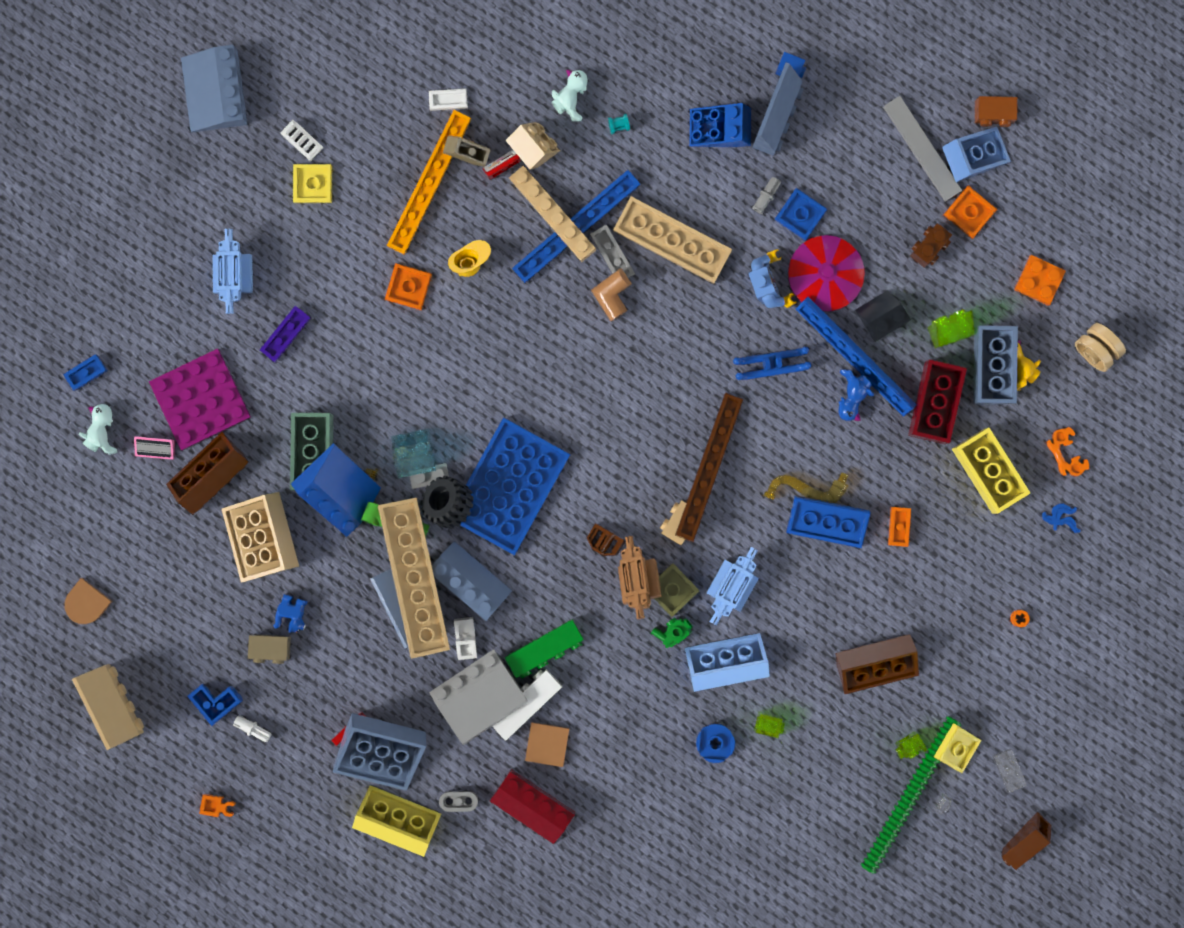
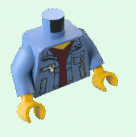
(765, 284)

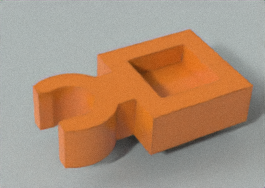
(213, 806)

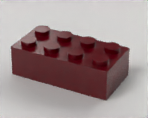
(937, 402)

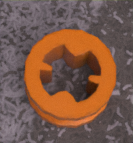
(1020, 624)

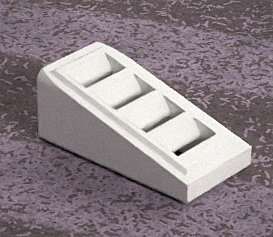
(287, 131)

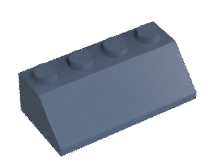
(995, 365)
(470, 581)
(387, 593)

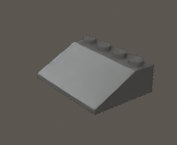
(478, 697)

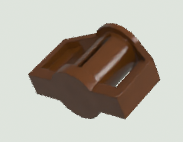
(604, 541)

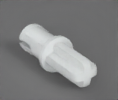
(251, 728)

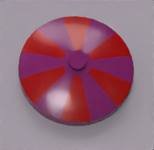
(826, 272)

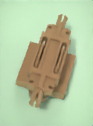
(638, 578)

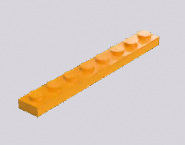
(427, 185)

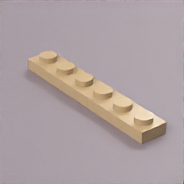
(552, 214)

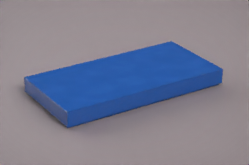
(828, 521)

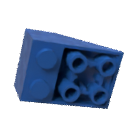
(720, 126)

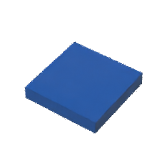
(800, 214)

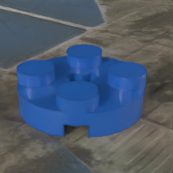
(706, 750)

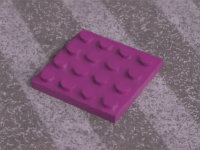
(199, 399)

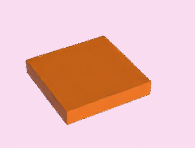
(970, 212)
(408, 286)

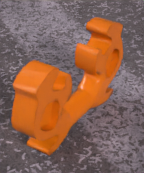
(1059, 437)

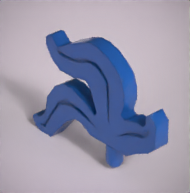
(1057, 512)

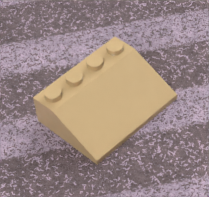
(260, 537)
(108, 706)

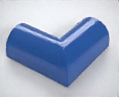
(214, 708)

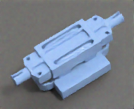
(231, 272)
(732, 585)

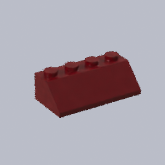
(532, 806)

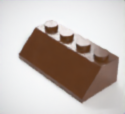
(207, 473)
(877, 664)

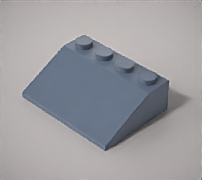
(214, 89)
(778, 111)
(379, 751)

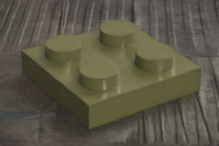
(675, 590)

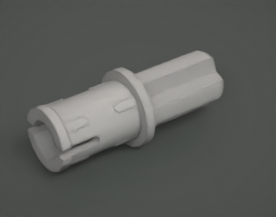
(766, 195)

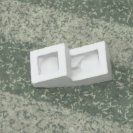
(465, 638)

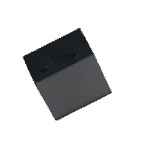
(882, 315)

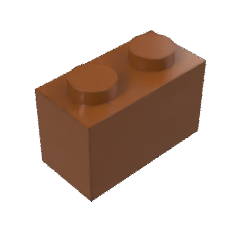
(995, 111)

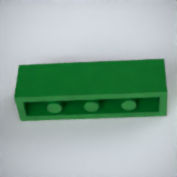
(544, 648)

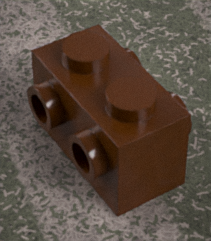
(926, 250)

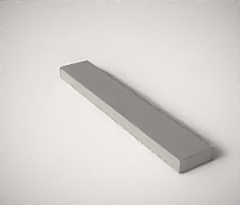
(922, 148)

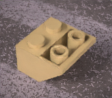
(532, 144)

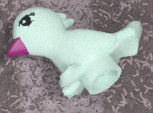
(567, 97)
(96, 434)

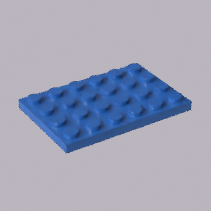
(512, 485)

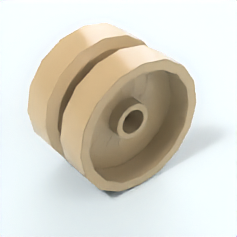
(1100, 347)

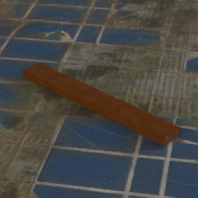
(709, 467)

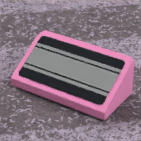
(154, 447)

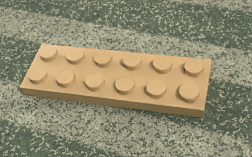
(672, 240)

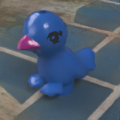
(857, 390)

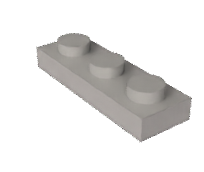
(611, 251)

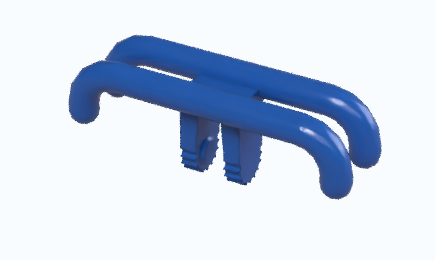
(772, 364)

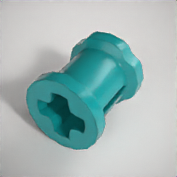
(618, 124)

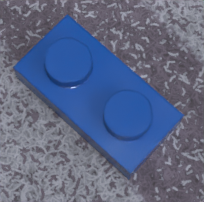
(85, 372)

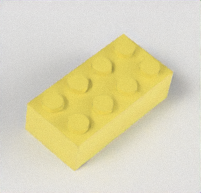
(991, 471)

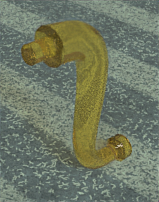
(833, 495)

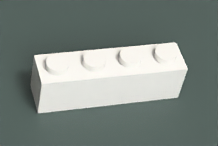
(537, 694)

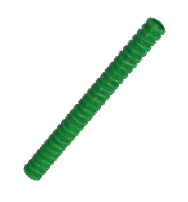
(907, 801)

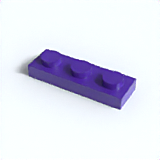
(285, 334)

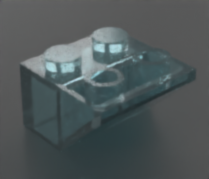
(413, 453)

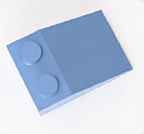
(976, 154)

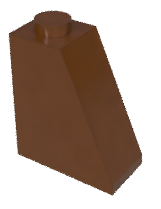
(1027, 842)

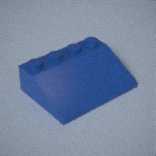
(337, 489)

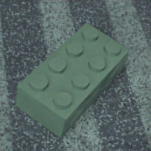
(309, 439)

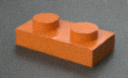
(899, 526)

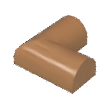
(608, 291)

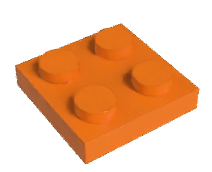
(1039, 280)

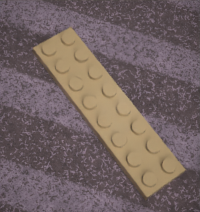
(413, 578)

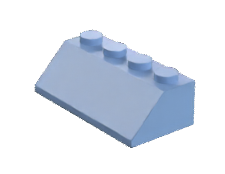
(727, 662)

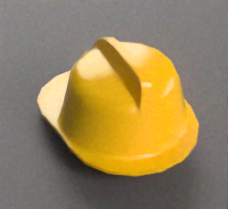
(469, 258)

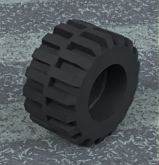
(436, 497)

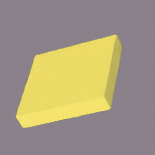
(312, 183)
(957, 748)

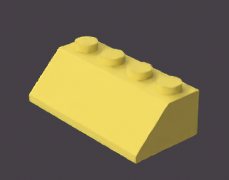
(396, 820)

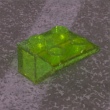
(952, 329)

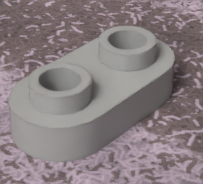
(459, 803)

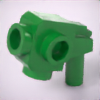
(675, 633)

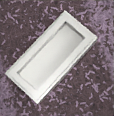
(448, 99)

